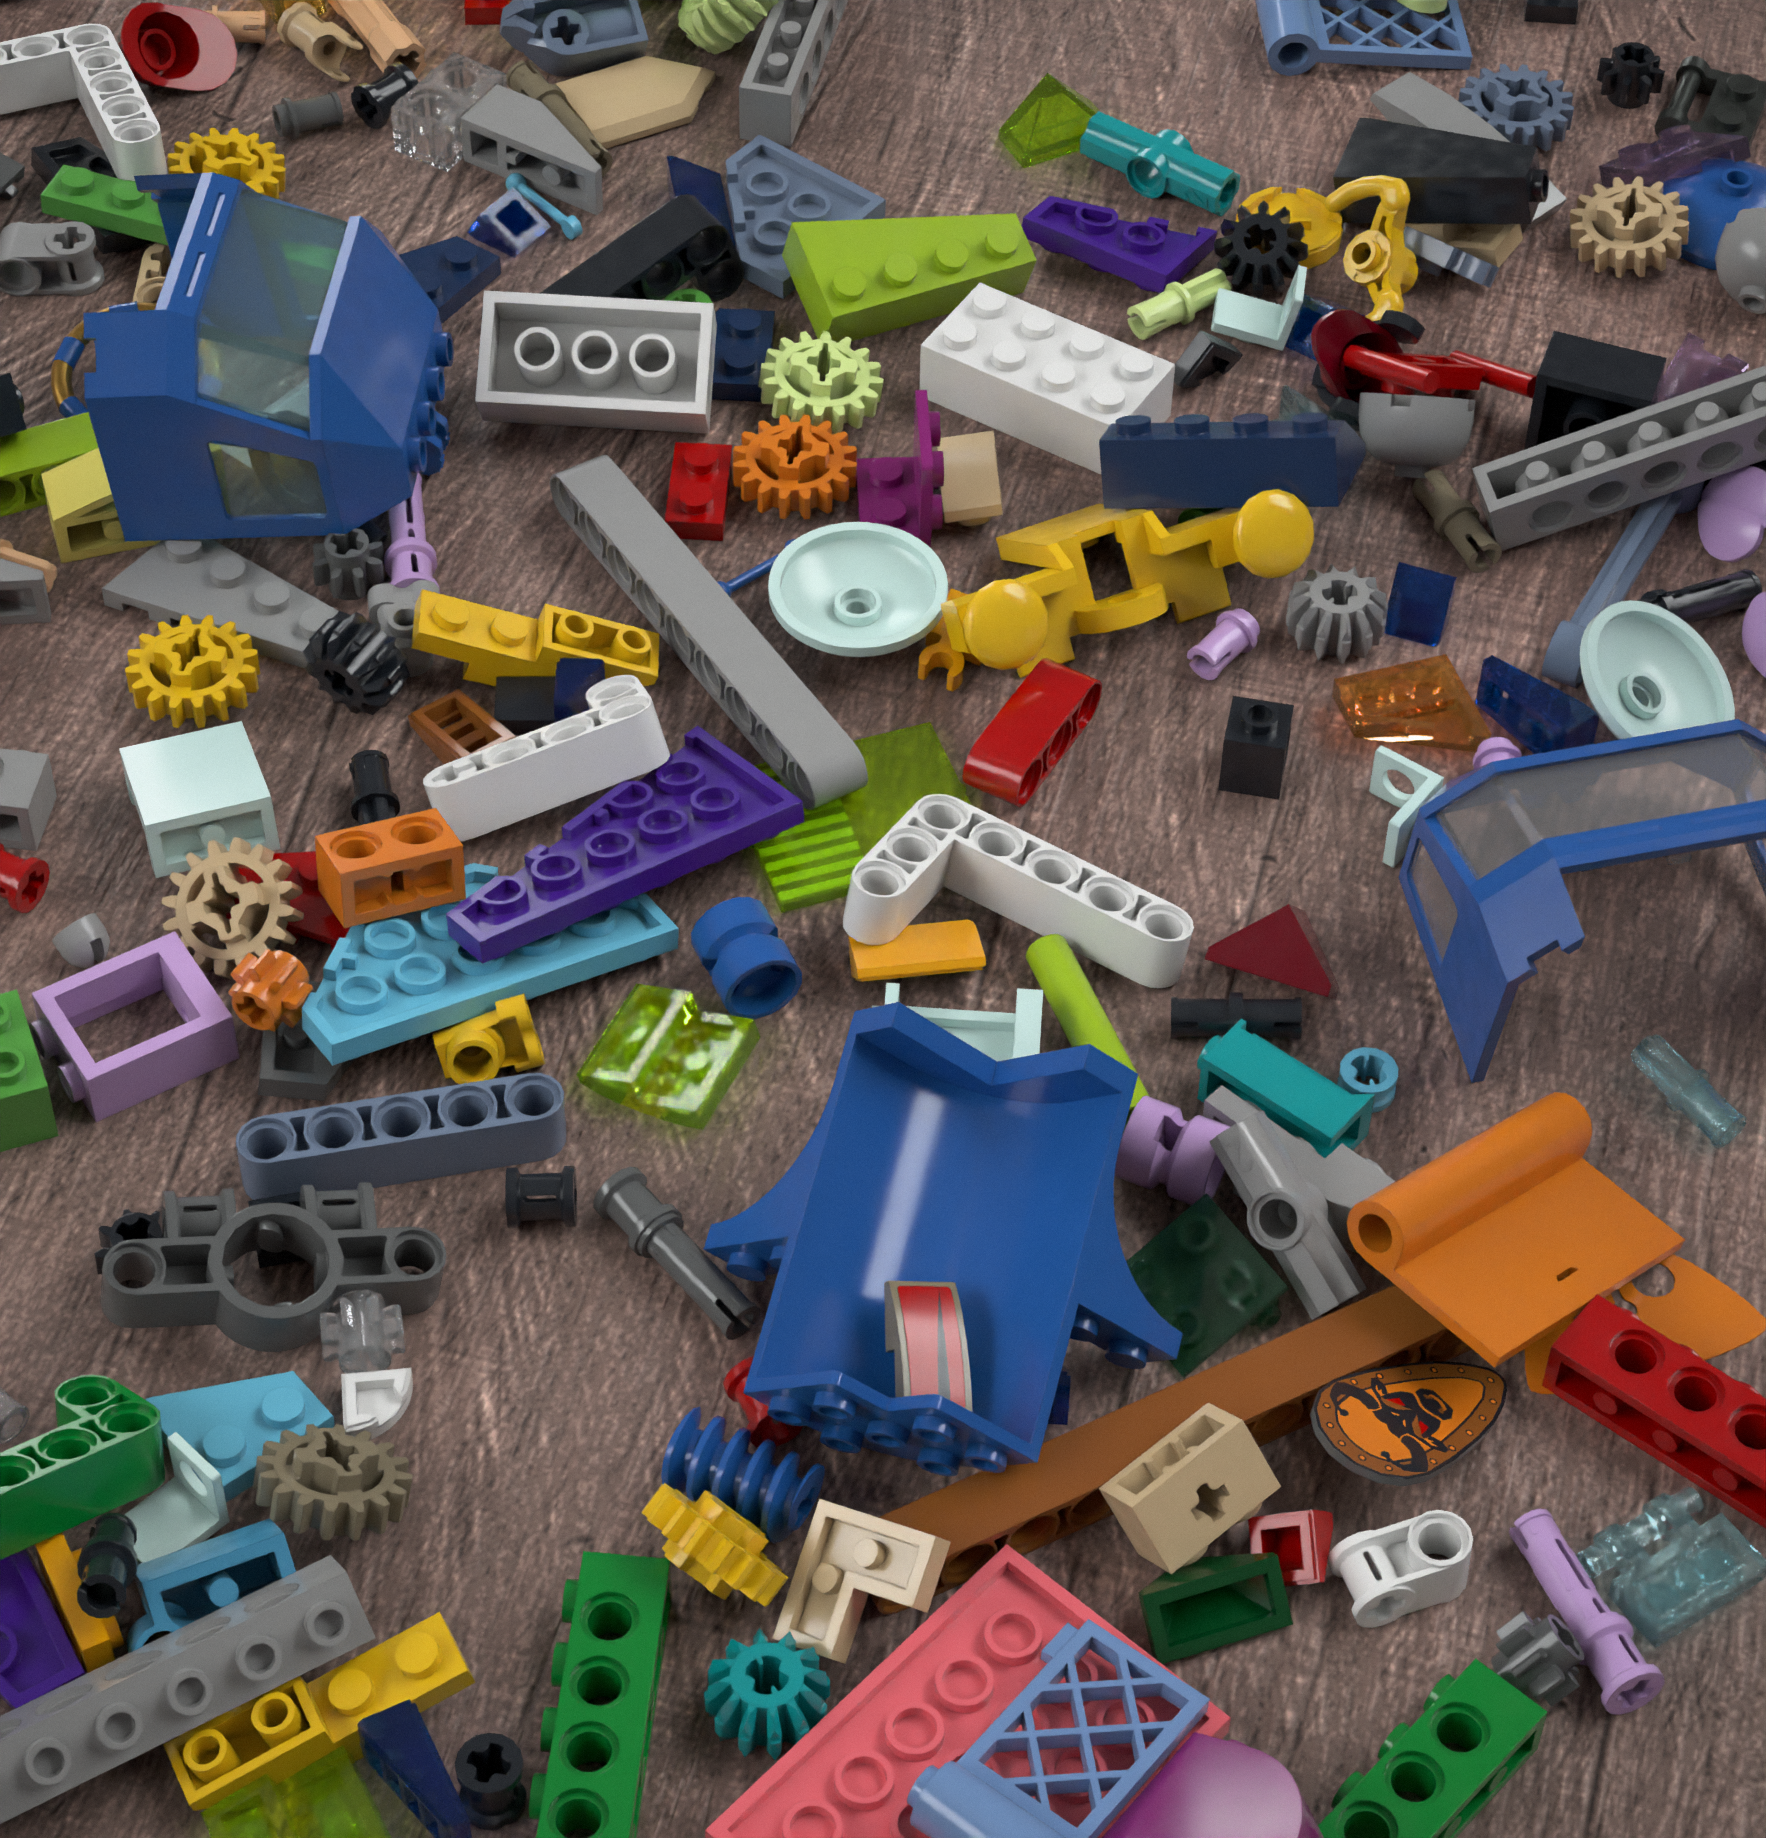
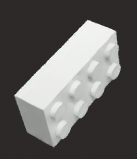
(596, 362)
(1040, 375)

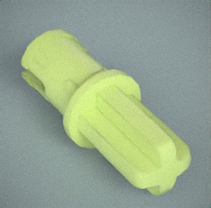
(1176, 303)

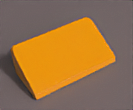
(920, 952)

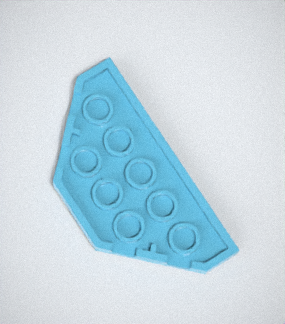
(412, 978)

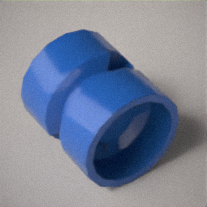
(746, 958)

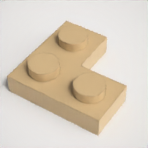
(845, 1561)

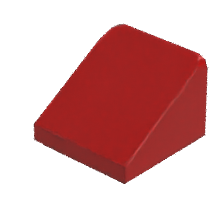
(1298, 1539)

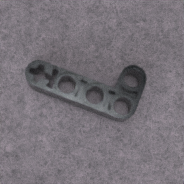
(659, 256)

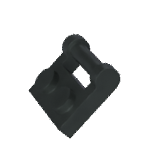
(1734, 103)

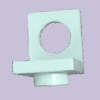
(1257, 319)
(1425, 785)
(183, 1508)

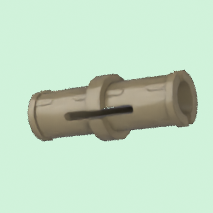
(1456, 521)

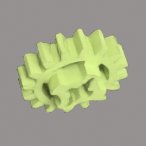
(821, 381)

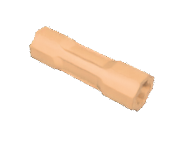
(382, 33)

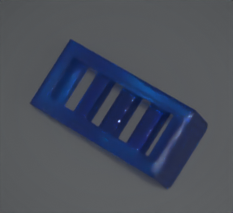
(1534, 711)
(410, 1765)

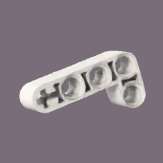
(552, 764)

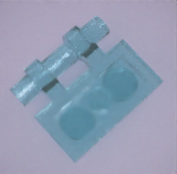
(1682, 1581)

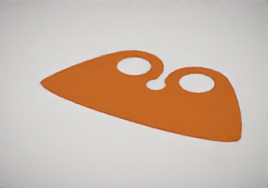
(1694, 1313)

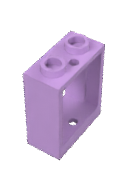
(149, 1067)

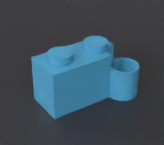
(208, 1577)

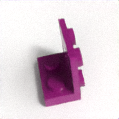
(901, 488)

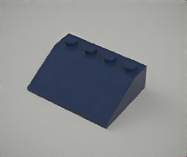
(1226, 462)

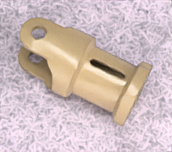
(320, 40)

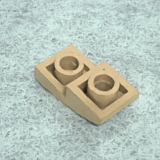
(970, 479)

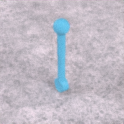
(570, 225)

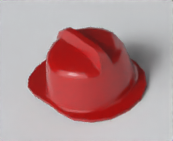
(177, 47)

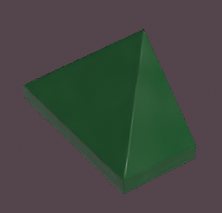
(1214, 1604)

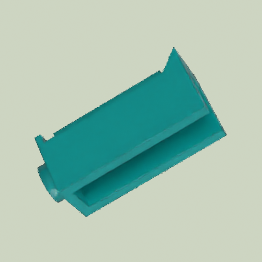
(1285, 1090)

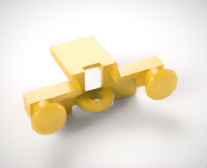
(1036, 614)

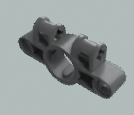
(202, 1235)

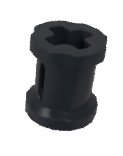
(374, 100)
(521, 1208)
(490, 1782)

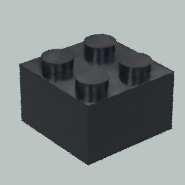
(1589, 384)

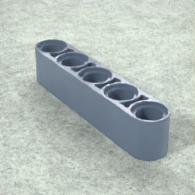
(404, 1136)

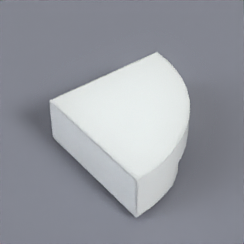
(375, 1400)

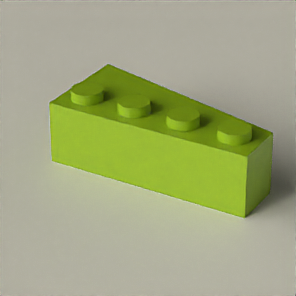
(901, 271)

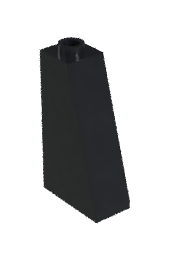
(1447, 174)

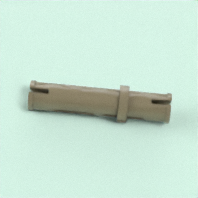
(530, 82)

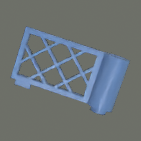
(1299, 33)
(976, 1802)

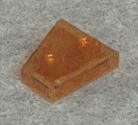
(1412, 705)

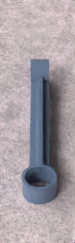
(1615, 579)

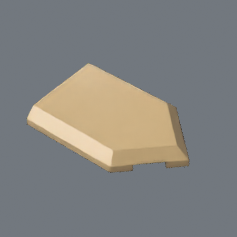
(637, 98)

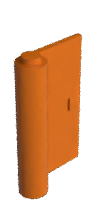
(1502, 1223)

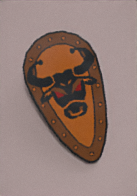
(1407, 1418)

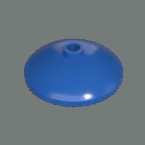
(1714, 200)

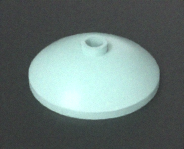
(857, 589)
(1651, 672)

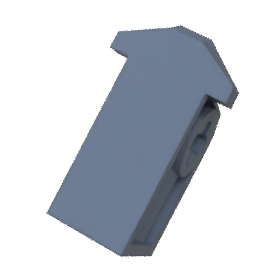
(575, 34)

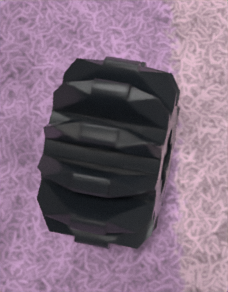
(1270, 232)
(356, 663)

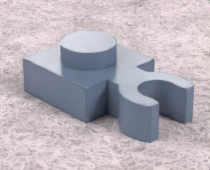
(1435, 254)

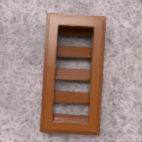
(467, 736)

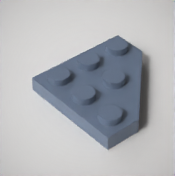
(778, 187)

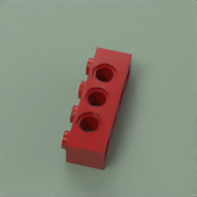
(1649, 1408)

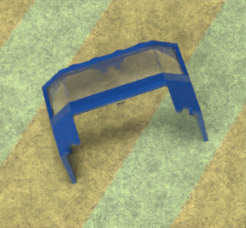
(1499, 838)

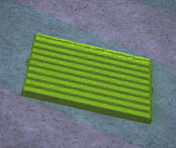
(818, 856)

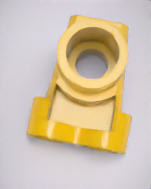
(489, 1042)

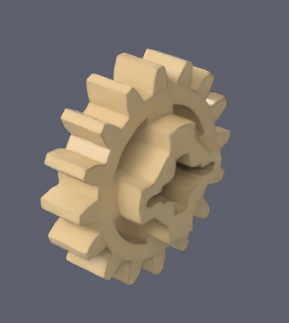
(1629, 227)
(210, 893)

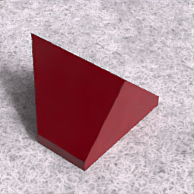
(1281, 950)

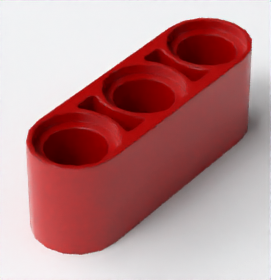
(1032, 732)

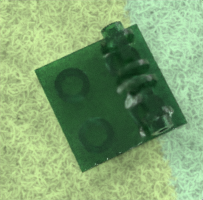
(1206, 1282)

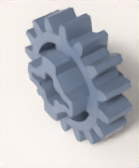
(1520, 105)

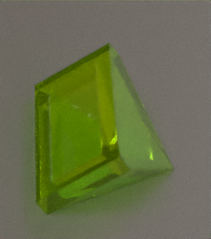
(1047, 123)

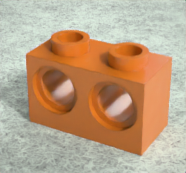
(390, 867)

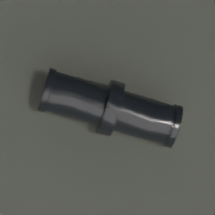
(1217, 1016)
(107, 1565)

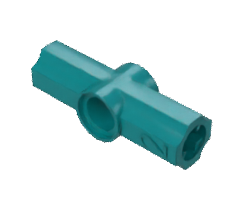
(1160, 163)

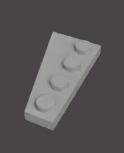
(211, 579)

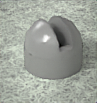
(83, 942)

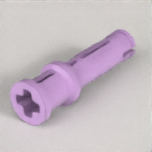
(409, 554)
(1601, 1633)

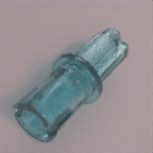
(1688, 1090)

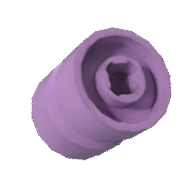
(1170, 1151)

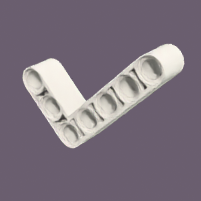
(91, 67)
(1020, 878)

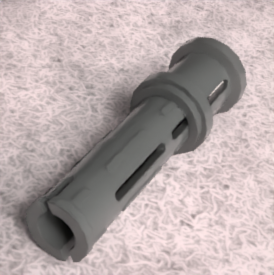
(658, 1233)

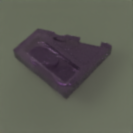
(1672, 156)

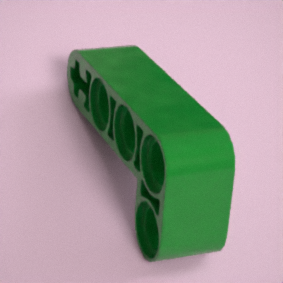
(93, 1462)

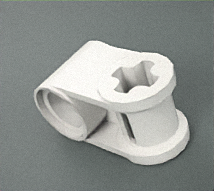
(1391, 1571)

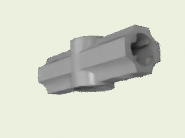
(1263, 1177)

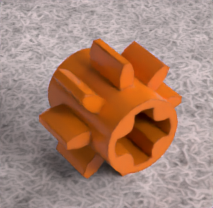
(270, 990)

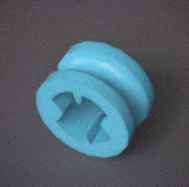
(1373, 1063)

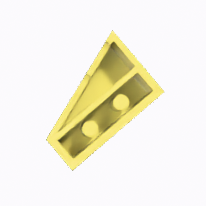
(84, 510)

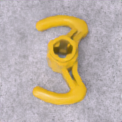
(1379, 256)

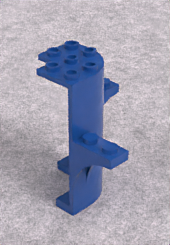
(960, 1176)

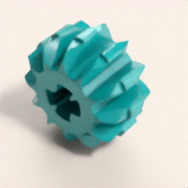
(740, 1687)

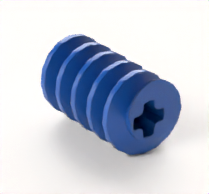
(743, 1481)

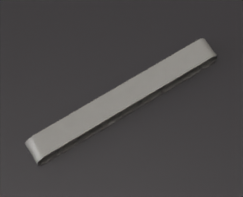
(709, 633)

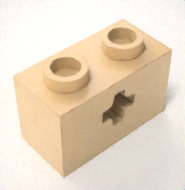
(1190, 1488)

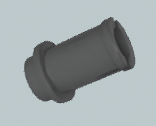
(307, 114)

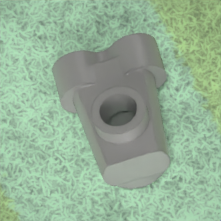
(395, 612)

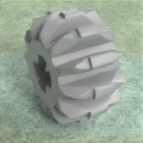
(1336, 613)

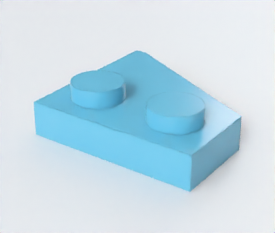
(236, 1419)

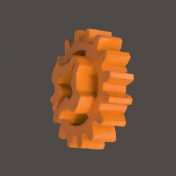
(794, 466)

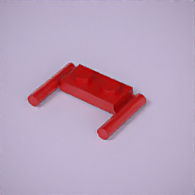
(1436, 373)

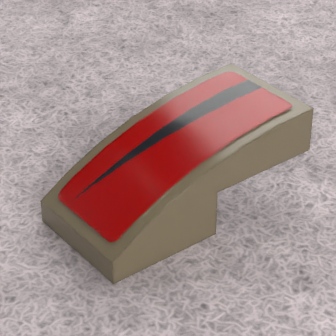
(928, 1340)

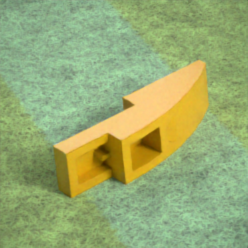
(512, 644)
(309, 1720)

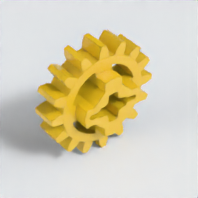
(233, 157)
(192, 671)
(714, 1545)

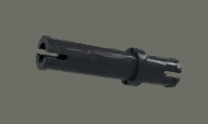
(1708, 597)

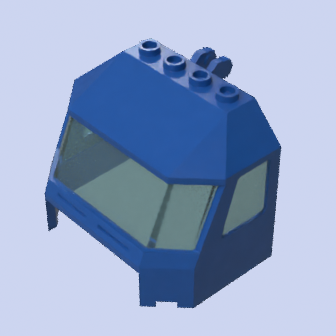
(273, 378)

